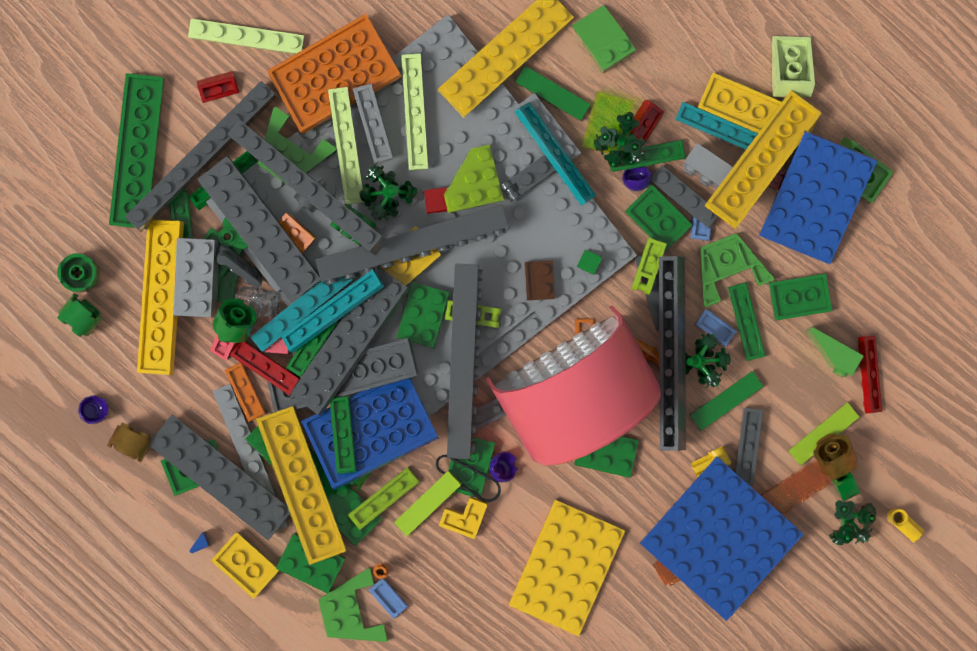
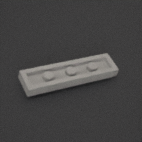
(372, 123)

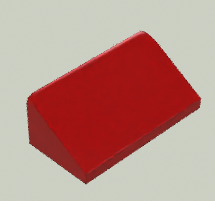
(217, 86)
(648, 117)
(435, 200)

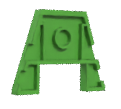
(290, 150)
(726, 259)
(343, 615)

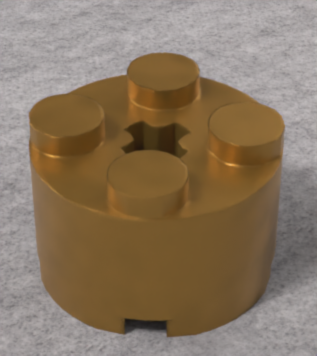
(129, 442)
(835, 455)

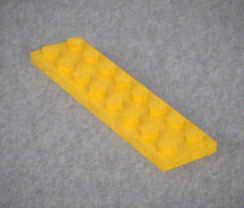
(504, 55)
(762, 159)
(157, 321)
(301, 485)

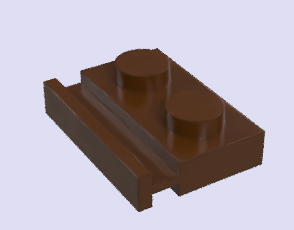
(539, 280)

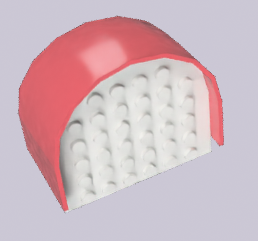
(580, 393)

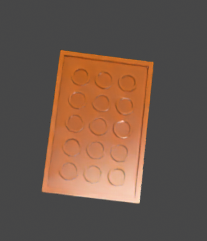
(341, 59)

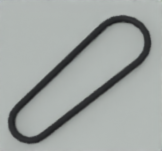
(475, 470)

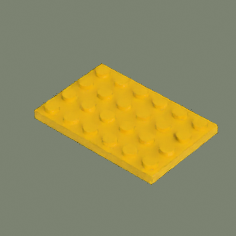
(566, 567)

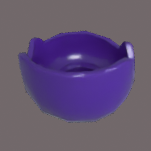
(637, 178)
(93, 409)
(503, 467)

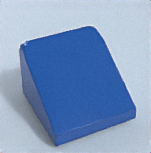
(201, 542)

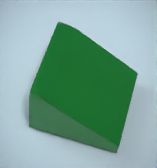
(589, 262)

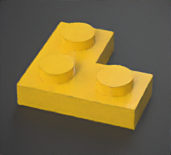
(467, 522)

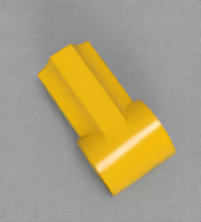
(700, 464)
(905, 524)

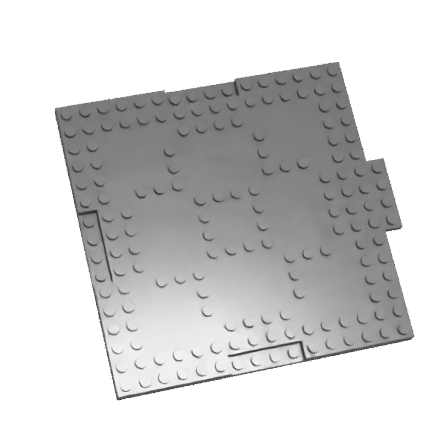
(542, 222)

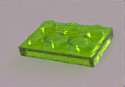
(604, 113)

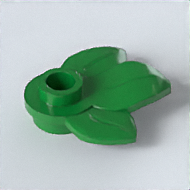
(235, 240)

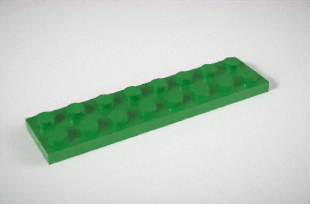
(136, 145)
(341, 500)

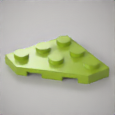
(474, 182)

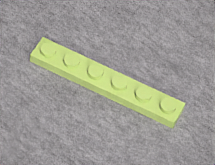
(245, 36)
(414, 112)
(346, 144)

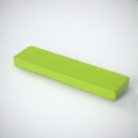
(833, 424)
(383, 498)
(427, 503)

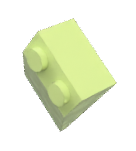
(792, 66)

